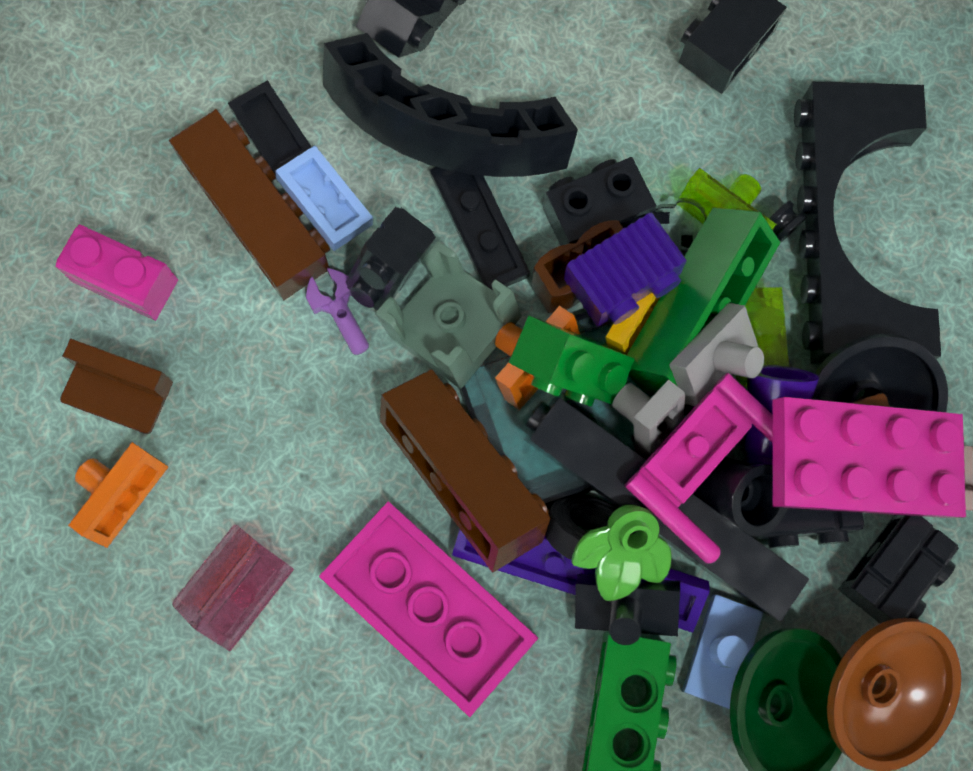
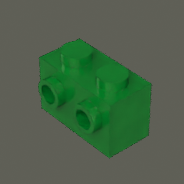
(570, 362)

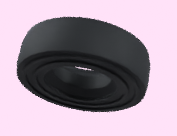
(572, 512)

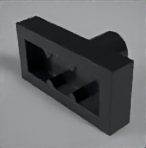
(647, 610)

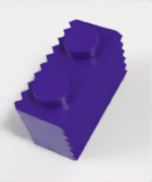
(625, 270)

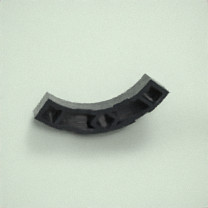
(441, 125)

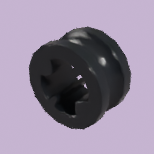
(786, 221)

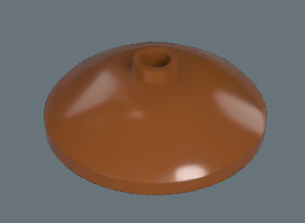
(894, 694)

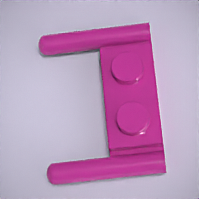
(693, 453)

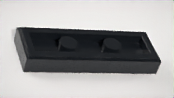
(481, 227)

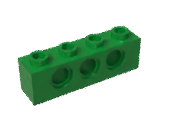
(610, 713)

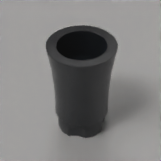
(743, 495)

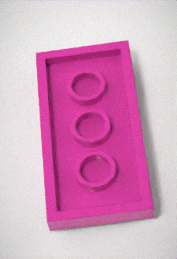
(867, 459)
(429, 608)

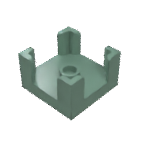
(450, 318)

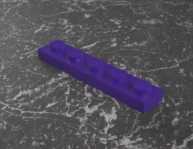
(556, 571)

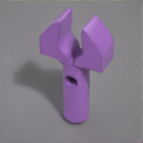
(339, 310)

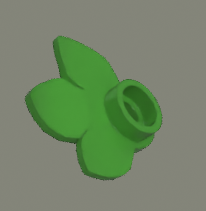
(621, 557)

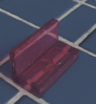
(231, 588)

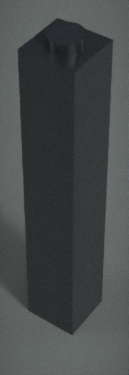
(607, 466)

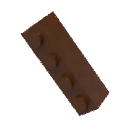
(251, 204)
(464, 469)

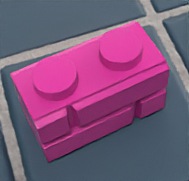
(116, 272)

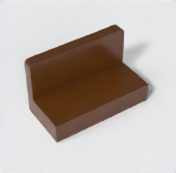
(114, 387)

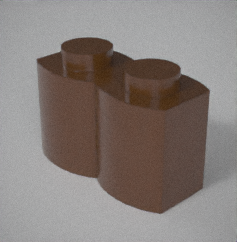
(550, 269)

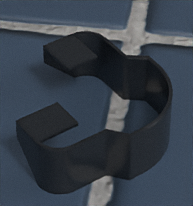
(664, 217)

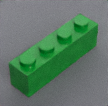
(719, 270)

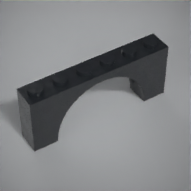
(838, 128)

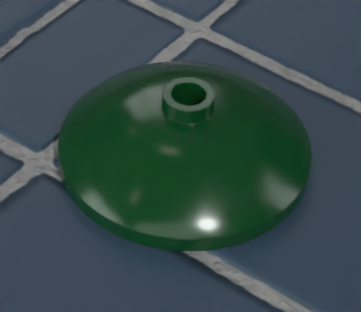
(783, 702)

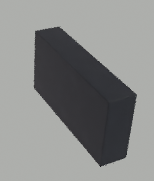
(269, 125)

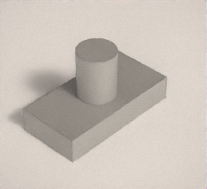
(719, 349)
(652, 417)

